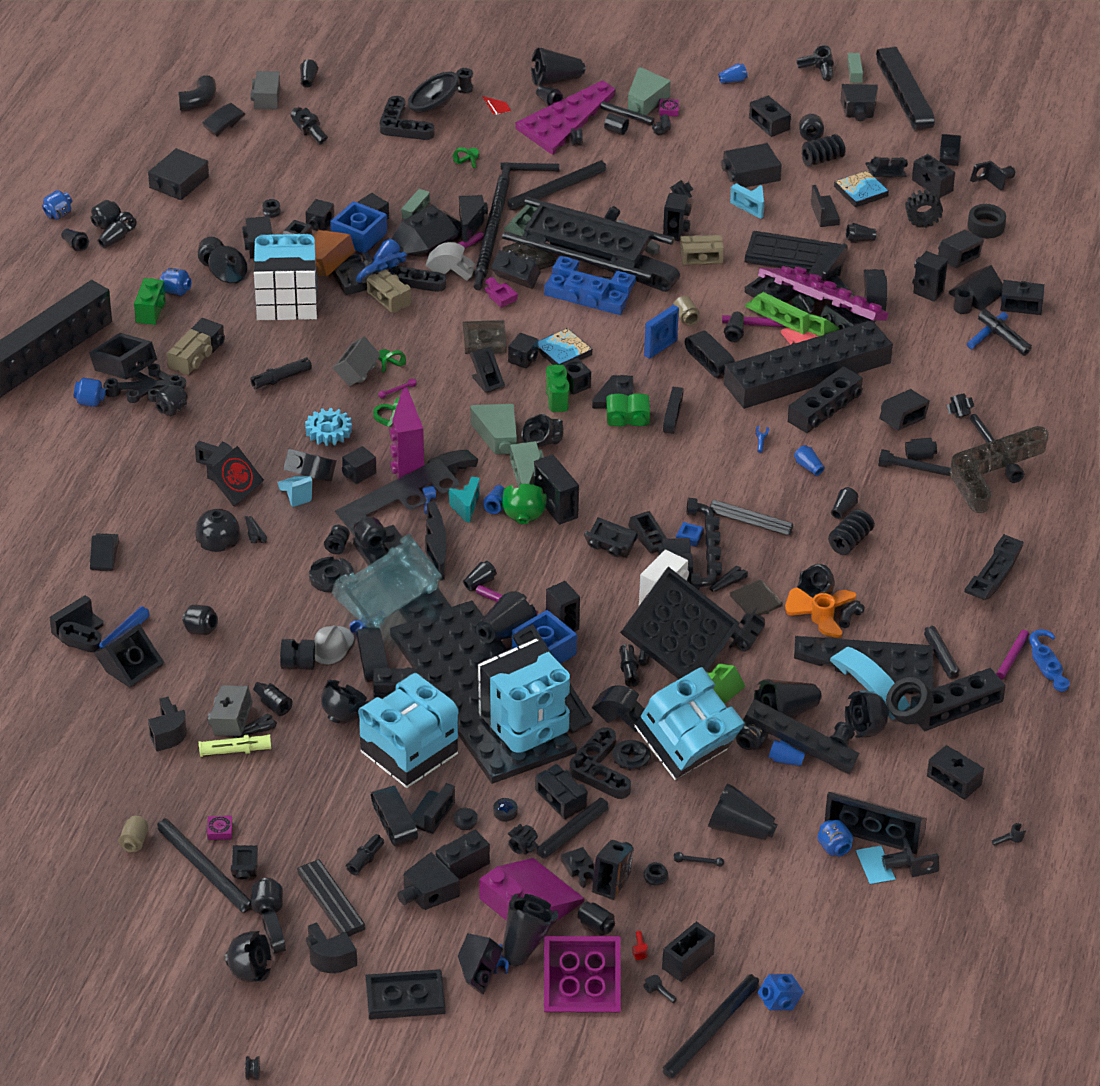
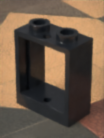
(107, 356)
(560, 488)

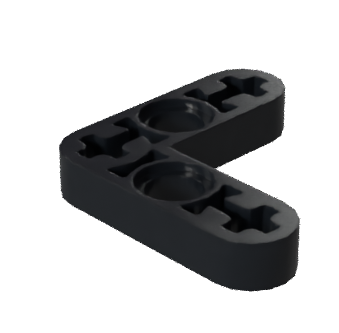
(396, 125)
(615, 783)

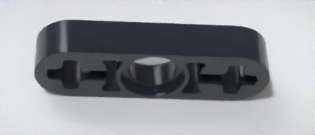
(436, 280)
(673, 410)

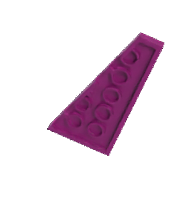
(553, 124)
(813, 286)

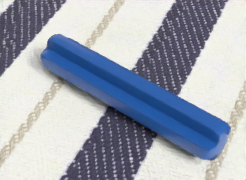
(137, 617)

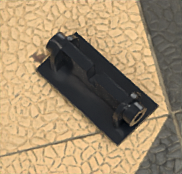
(883, 168)
(742, 635)

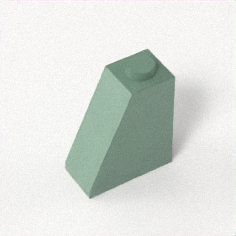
(647, 91)
(495, 426)

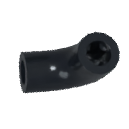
(200, 96)

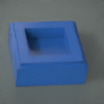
(692, 532)

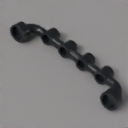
(712, 538)

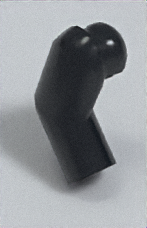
(848, 611)

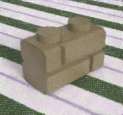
(701, 250)
(389, 291)
(189, 352)

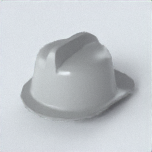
(332, 644)

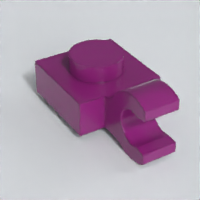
(500, 294)

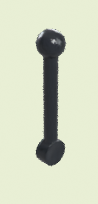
(679, 857)

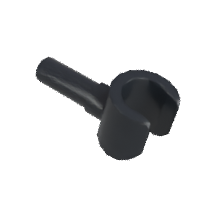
(1015, 835)
(654, 983)

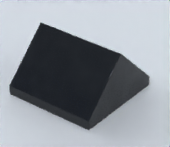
(985, 284)

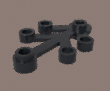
(145, 384)

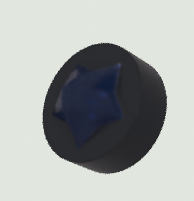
(505, 809)

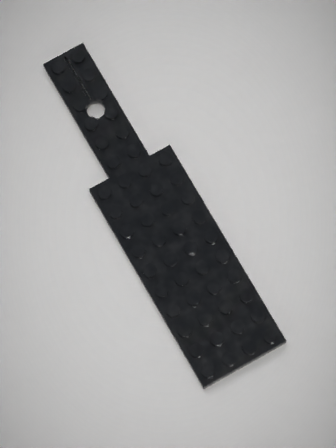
(448, 652)

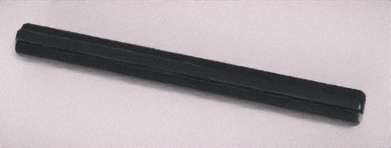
(557, 184)
(204, 865)
(710, 1026)

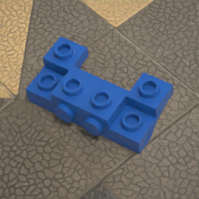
(588, 289)

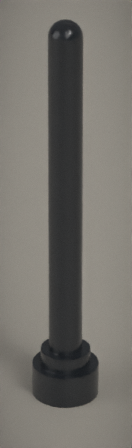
(887, 459)
(1013, 471)

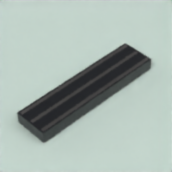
(331, 898)

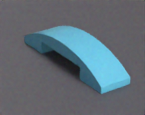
(867, 673)

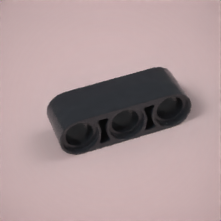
(708, 352)
(371, 651)
(394, 815)

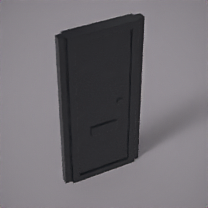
(784, 250)

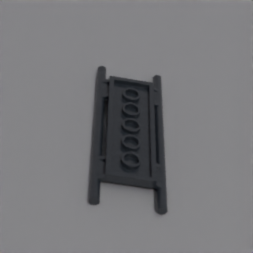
(589, 234)

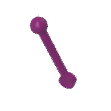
(411, 382)

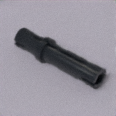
(998, 327)
(272, 375)

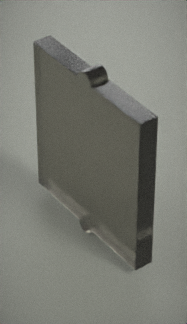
(756, 595)

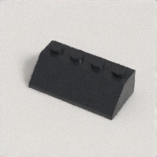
(876, 821)

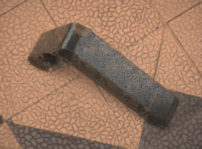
(970, 464)

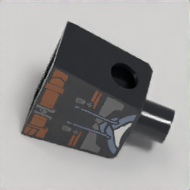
(613, 860)

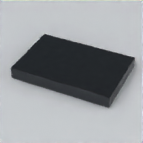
(405, 994)

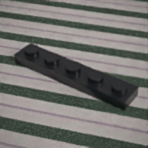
(578, 714)
(801, 736)

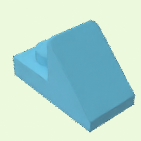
(748, 200)
(298, 489)

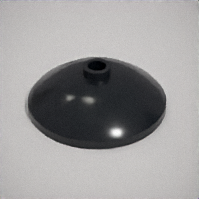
(434, 92)

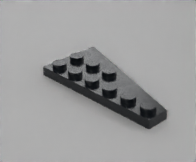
(895, 659)

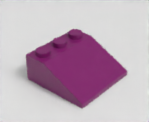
(406, 437)
(526, 878)
(582, 974)

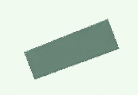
(854, 68)
(415, 204)

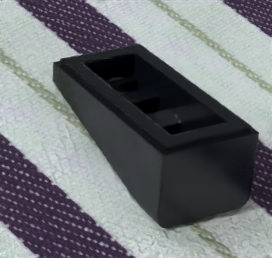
(646, 518)

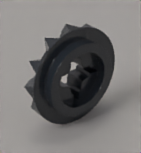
(624, 748)

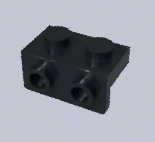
(611, 537)

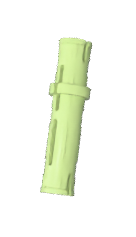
(235, 745)

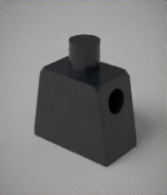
(859, 100)
(429, 883)

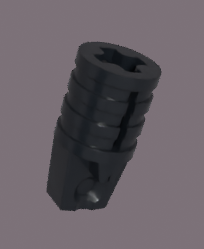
(273, 698)

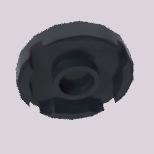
(326, 572)

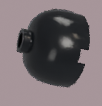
(217, 530)
(341, 702)
(866, 713)
(249, 956)

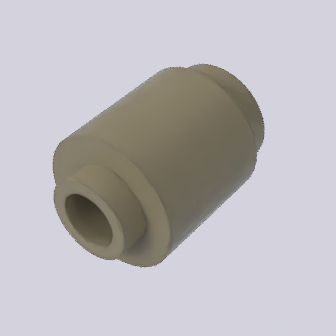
(687, 310)
(133, 834)

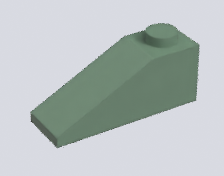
(522, 461)

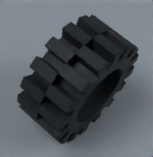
(926, 217)

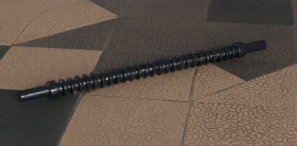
(492, 227)

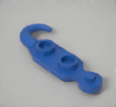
(380, 264)
(1047, 660)

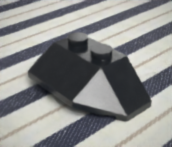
(426, 231)

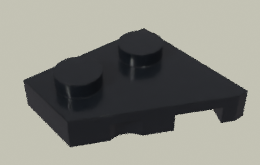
(615, 385)

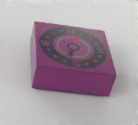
(669, 107)
(219, 827)

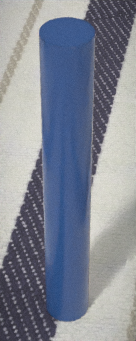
(984, 333)

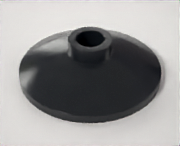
(223, 269)

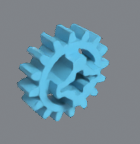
(328, 426)

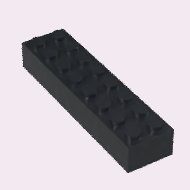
(53, 334)
(806, 363)

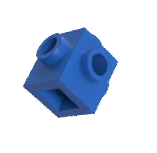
(780, 992)

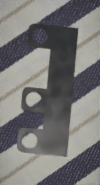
(398, 489)

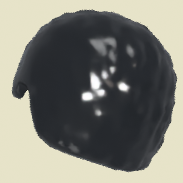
(816, 580)

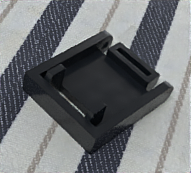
(347, 272)

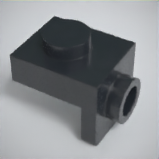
(244, 861)

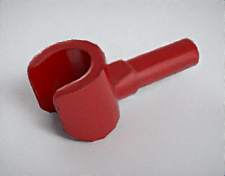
(639, 950)

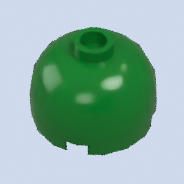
(524, 503)

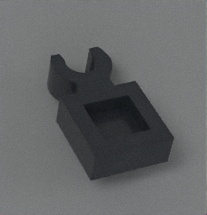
(578, 864)

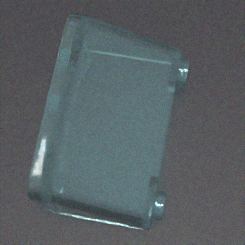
(387, 583)

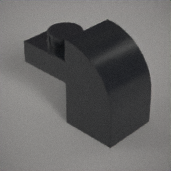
(875, 287)
(210, 454)
(310, 465)
(619, 702)
(169, 728)
(330, 954)

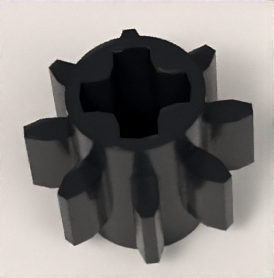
(681, 188)
(803, 302)
(960, 405)
(522, 839)

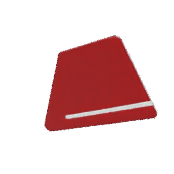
(496, 106)

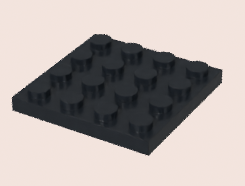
(679, 626)

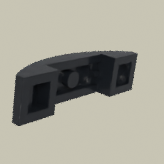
(996, 569)

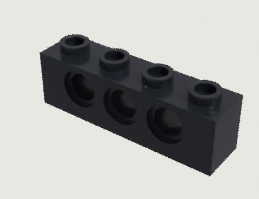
(825, 399)
(962, 698)

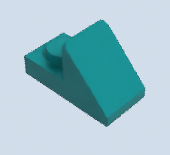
(465, 500)

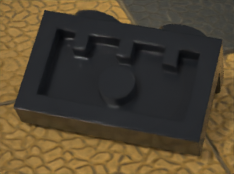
(840, 316)

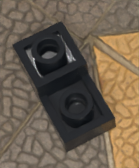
(222, 118)
(457, 459)

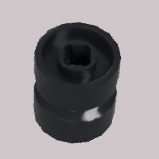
(297, 654)

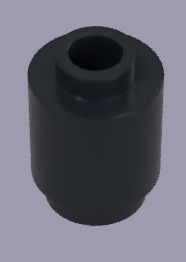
(920, 449)
(596, 918)

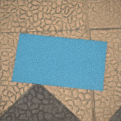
(872, 864)

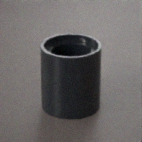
(616, 124)
(963, 300)

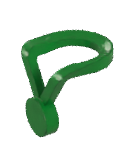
(472, 153)
(386, 356)
(386, 422)

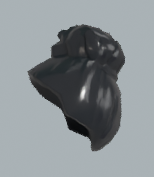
(542, 430)

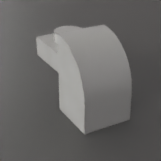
(448, 257)

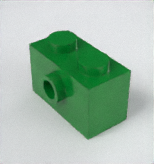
(149, 301)

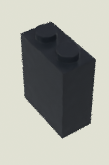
(751, 165)
(178, 174)

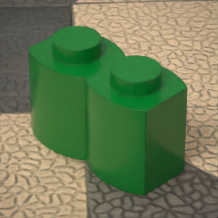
(557, 388)
(628, 410)

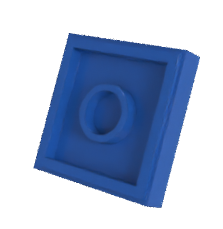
(661, 331)

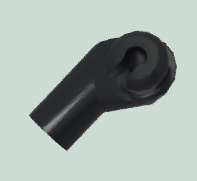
(662, 126)

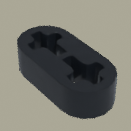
(80, 636)
(273, 932)

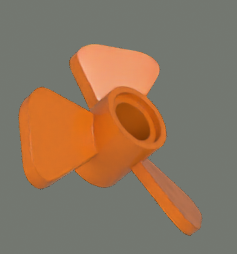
(820, 607)

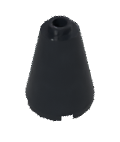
(555, 67)
(505, 616)
(788, 696)
(741, 815)
(526, 925)

